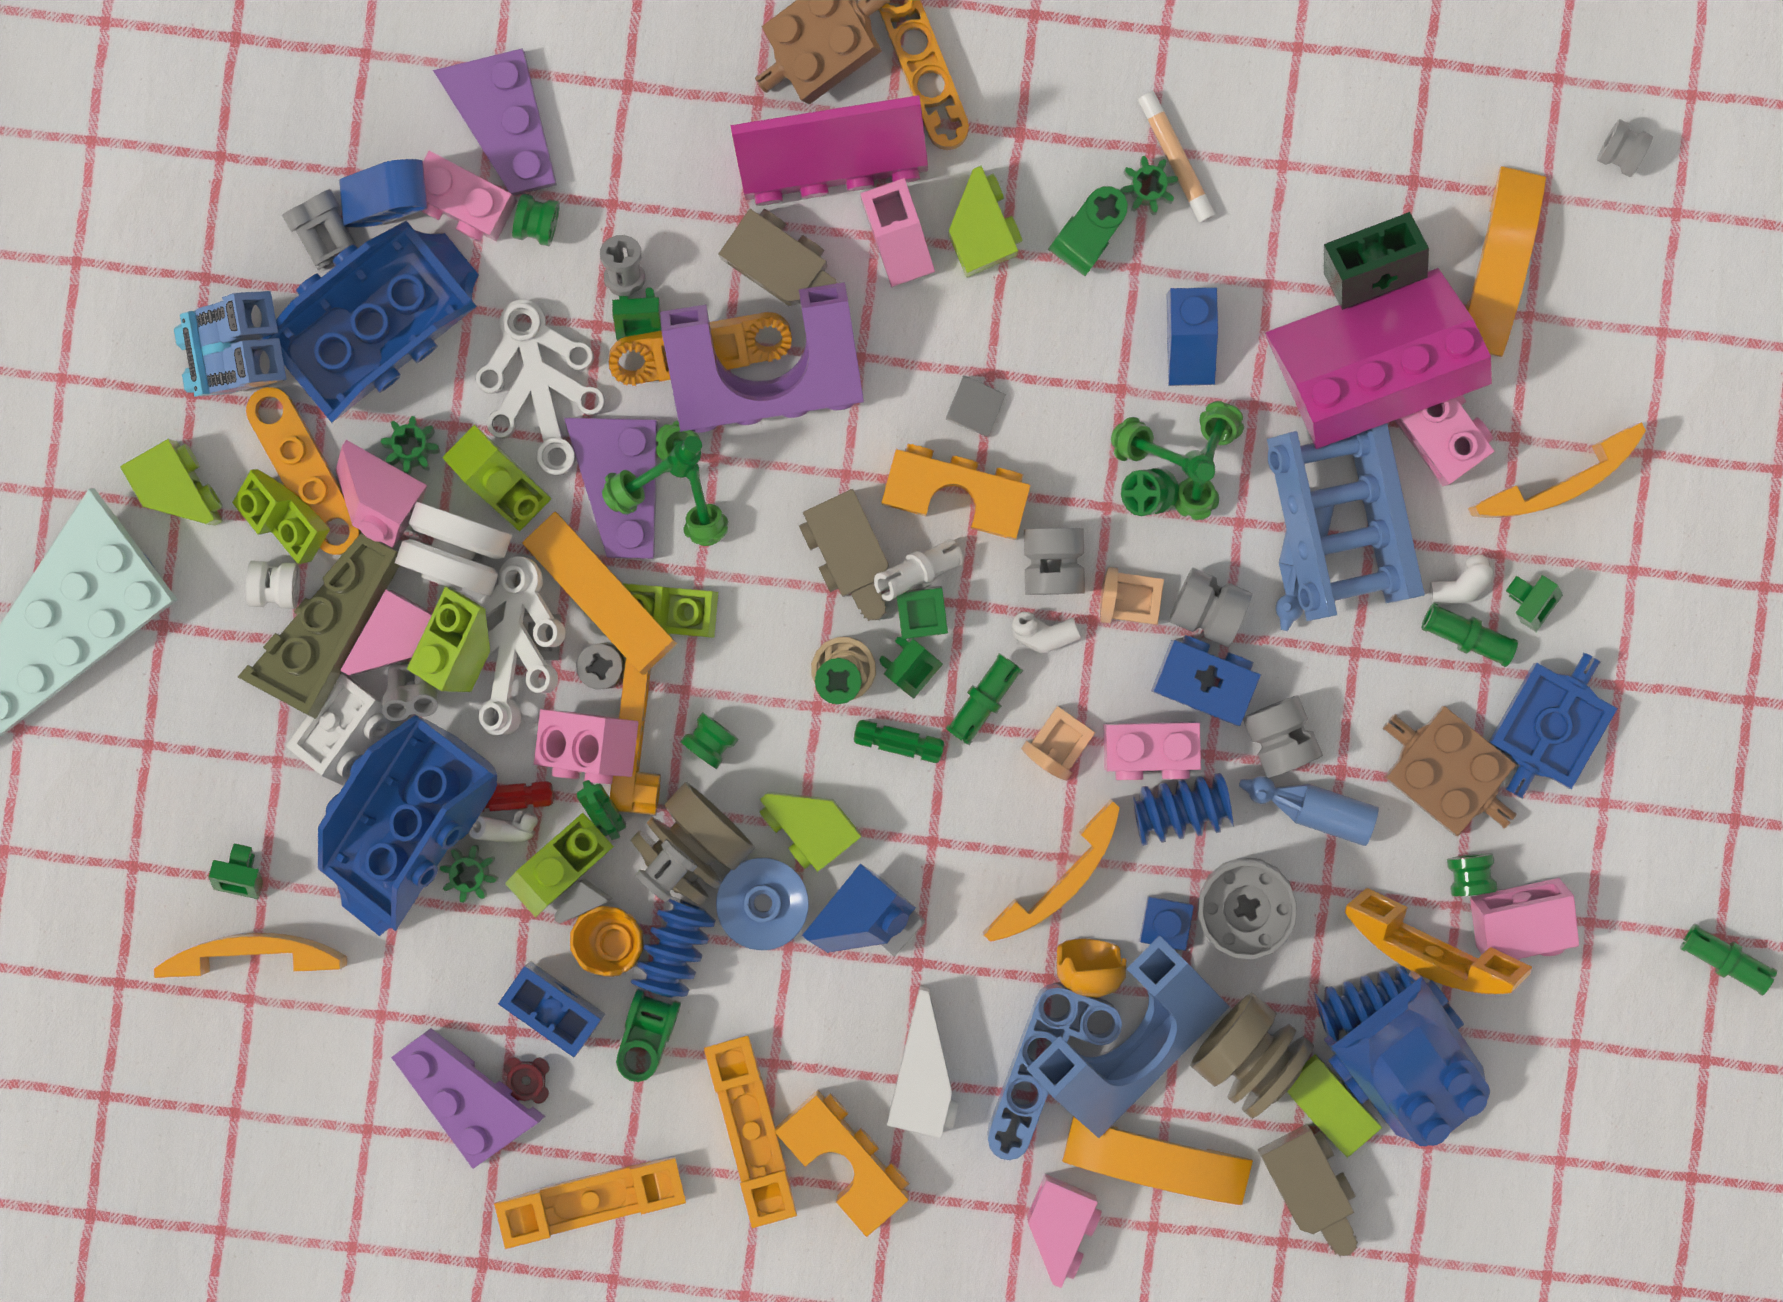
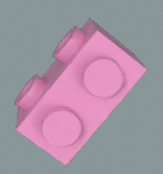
(465, 197)
(1447, 439)
(1152, 747)
(1526, 920)

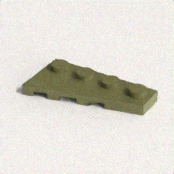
(311, 650)

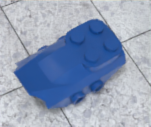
(373, 315)
(399, 817)
(1413, 1065)

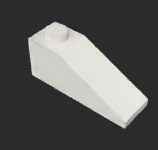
(923, 1083)

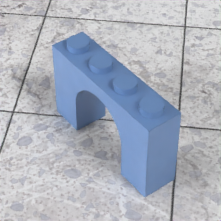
(1107, 1085)

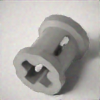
(613, 260)
(666, 870)

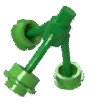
(679, 456)
(1196, 494)

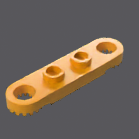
(732, 341)
(300, 463)

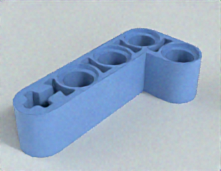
(1043, 1026)

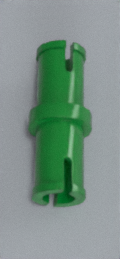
(1469, 635)
(984, 699)
(1728, 959)

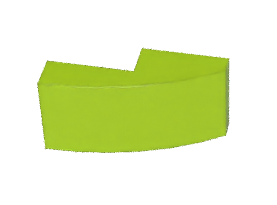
(276, 509)
(679, 609)
(1333, 1107)

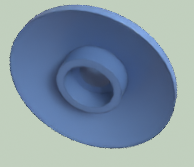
(762, 928)

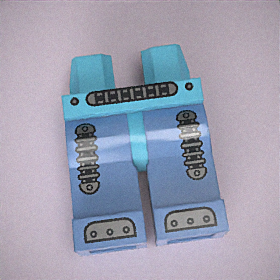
(224, 345)

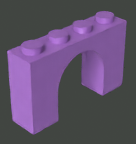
(713, 396)

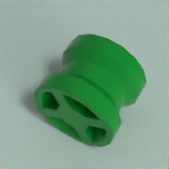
(535, 219)
(1143, 500)
(843, 676)
(709, 740)
(1472, 874)

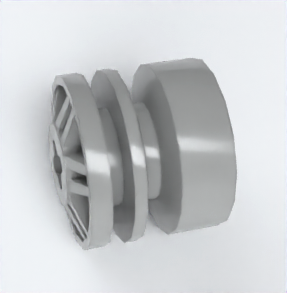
(1239, 934)

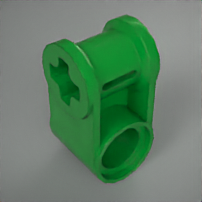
(1085, 234)
(646, 1032)

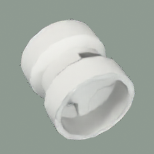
(272, 584)

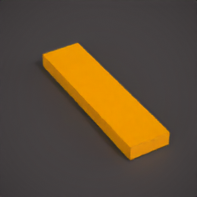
(599, 593)

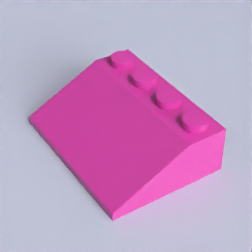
(831, 149)
(1380, 359)

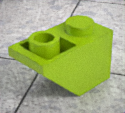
(979, 228)
(496, 478)
(167, 483)
(452, 644)
(813, 824)
(559, 864)

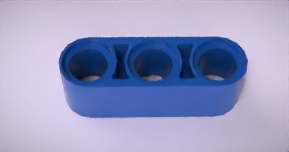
(383, 193)

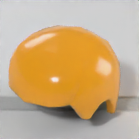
(606, 941)
(1090, 967)

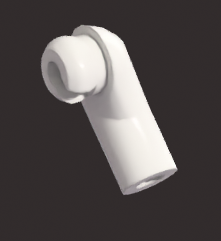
(1467, 587)
(1041, 636)
(500, 830)

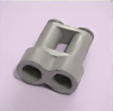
(309, 215)
(403, 699)

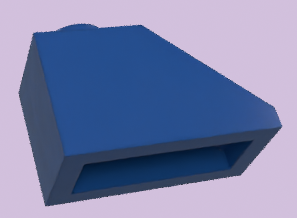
(1192, 336)
(860, 914)

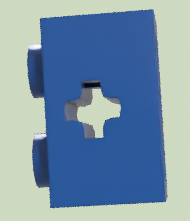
(1178, 681)
(551, 1009)

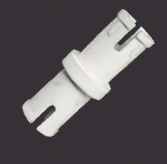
(918, 570)

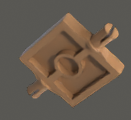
(819, 44)
(1449, 771)

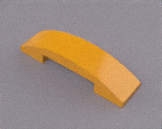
(1505, 255)
(1610, 453)
(1017, 919)
(1382, 924)
(307, 954)
(751, 1131)
(1159, 1163)
(589, 1201)

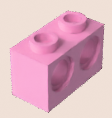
(585, 744)

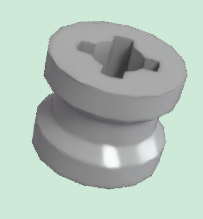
(1625, 148)
(608, 665)

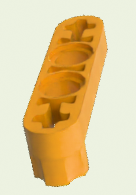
(917, 65)
(642, 790)

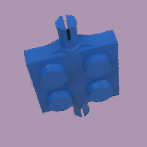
(1553, 725)

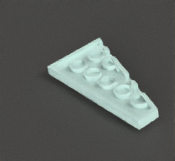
(75, 609)

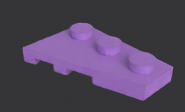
(504, 117)
(611, 447)
(466, 1103)

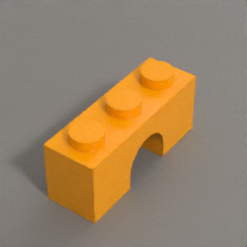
(996, 497)
(821, 1128)

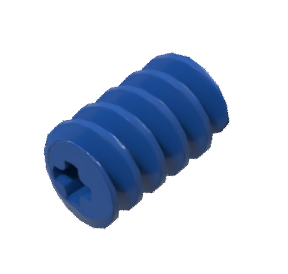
(1182, 808)
(675, 949)
(1356, 1006)

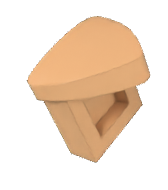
(1130, 597)
(1058, 743)

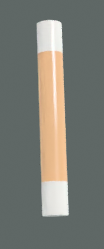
(1176, 156)

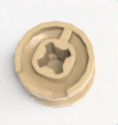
(851, 650)

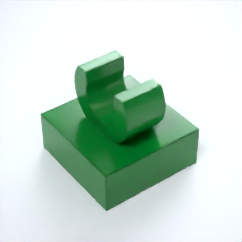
(636, 315)
(1535, 601)
(922, 613)
(912, 667)
(237, 875)

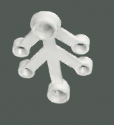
(536, 379)
(514, 640)

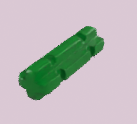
(898, 741)
(601, 809)

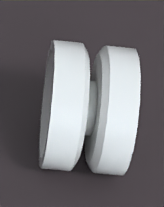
(453, 549)

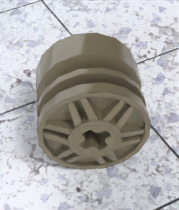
(701, 834)
(1256, 1059)

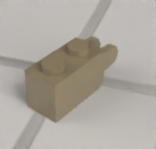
(774, 258)
(849, 550)
(1310, 1187)

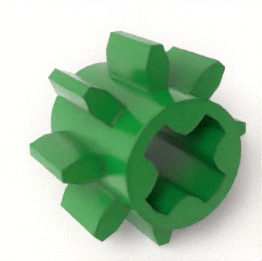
(1144, 173)
(401, 437)
(456, 869)

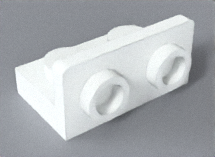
(341, 732)

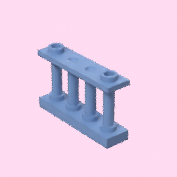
(1385, 511)

